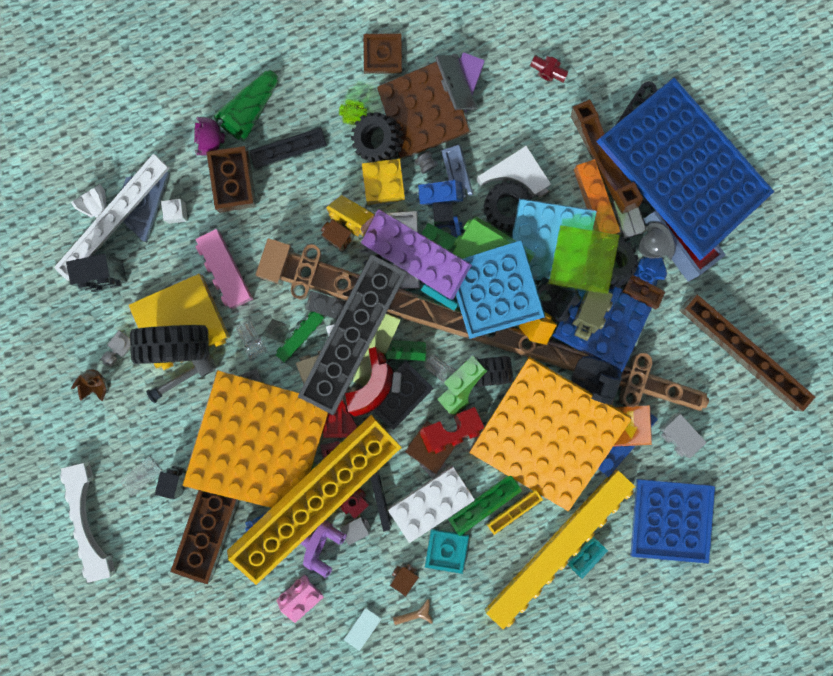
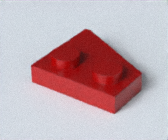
(340, 424)

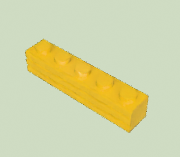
(514, 511)

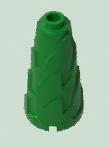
(246, 107)

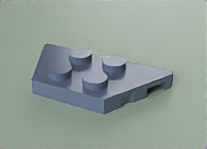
(144, 214)

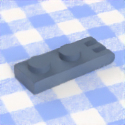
(457, 167)

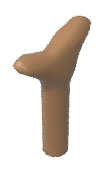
(422, 613)

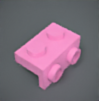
(299, 599)

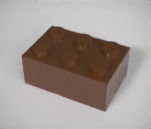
(231, 179)

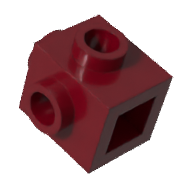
(355, 508)

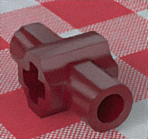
(549, 68)

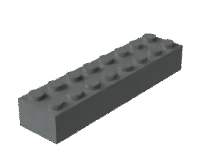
(352, 334)

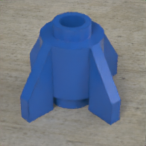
(651, 270)

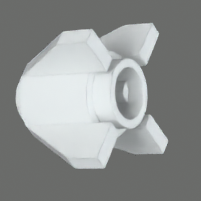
(92, 202)

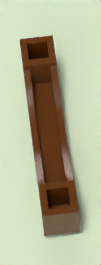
(589, 127)

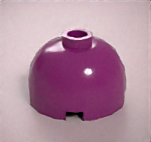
(207, 135)

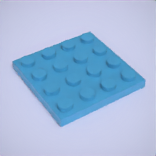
(499, 291)

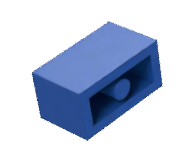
(440, 192)

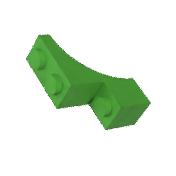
(460, 386)

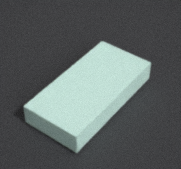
(362, 628)

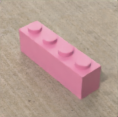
(224, 269)

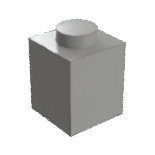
(356, 529)

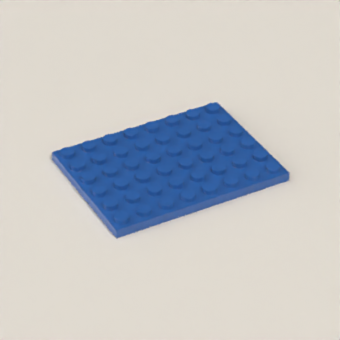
(686, 168)

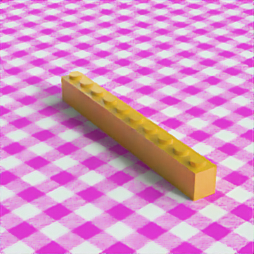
(559, 549)

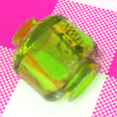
(352, 111)

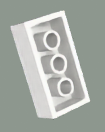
(431, 504)

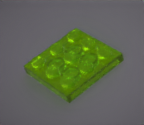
(584, 259)

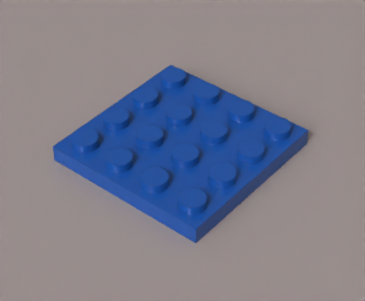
(617, 337)
(672, 521)

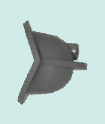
(658, 242)

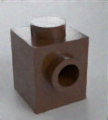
(404, 578)

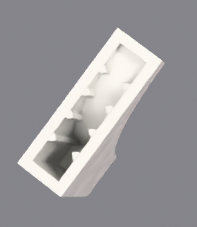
(519, 168)

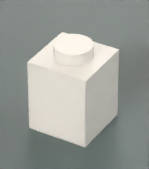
(174, 211)

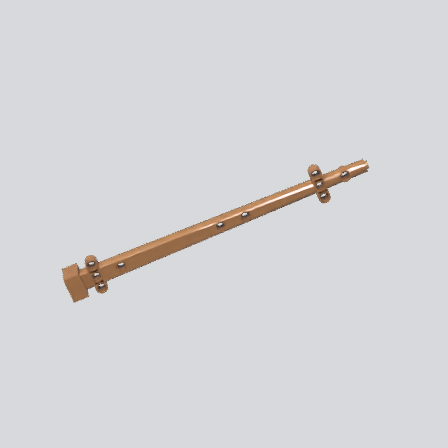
(282, 264)

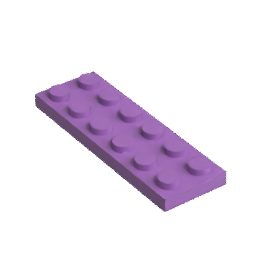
(416, 254)

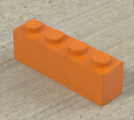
(596, 197)

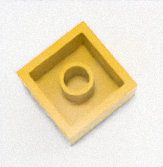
(383, 182)

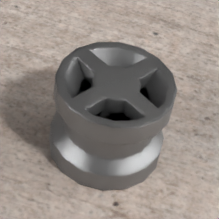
(426, 162)

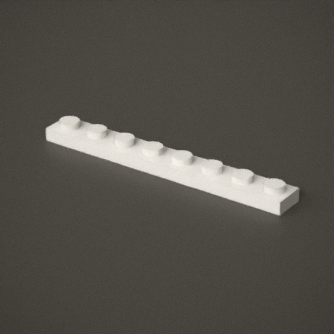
(115, 212)

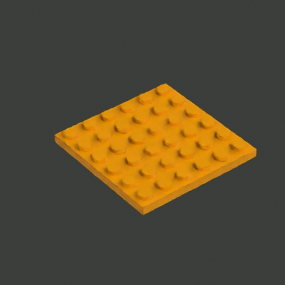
(549, 434)
(253, 441)

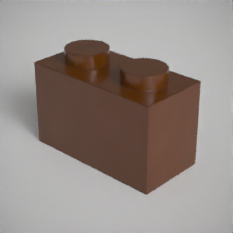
(337, 235)

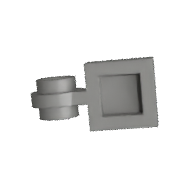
(119, 344)

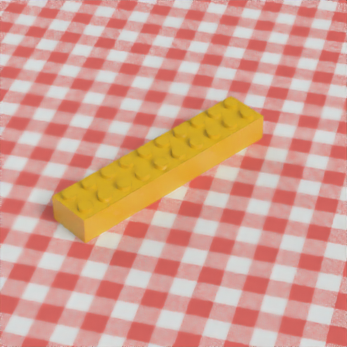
(313, 500)

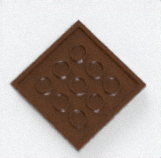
(422, 110)

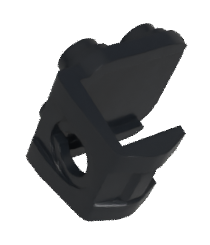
(561, 300)
(597, 378)

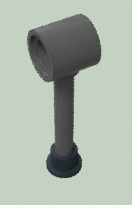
(202, 367)

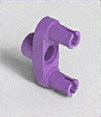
(314, 544)

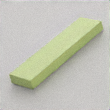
(381, 341)

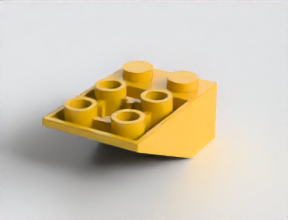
(351, 215)

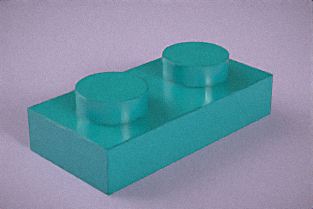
(587, 557)

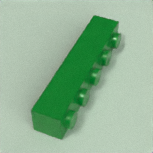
(299, 336)

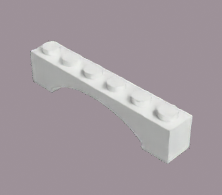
(95, 562)

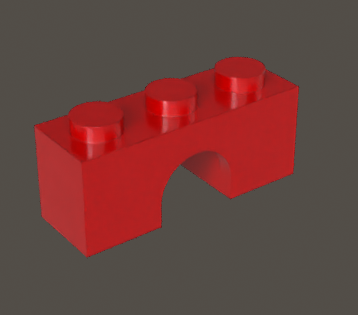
(467, 423)

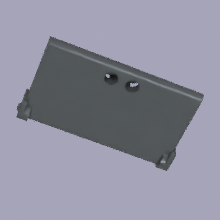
(455, 82)

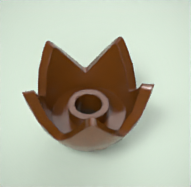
(90, 382)

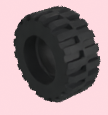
(169, 344)

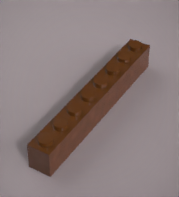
(747, 353)

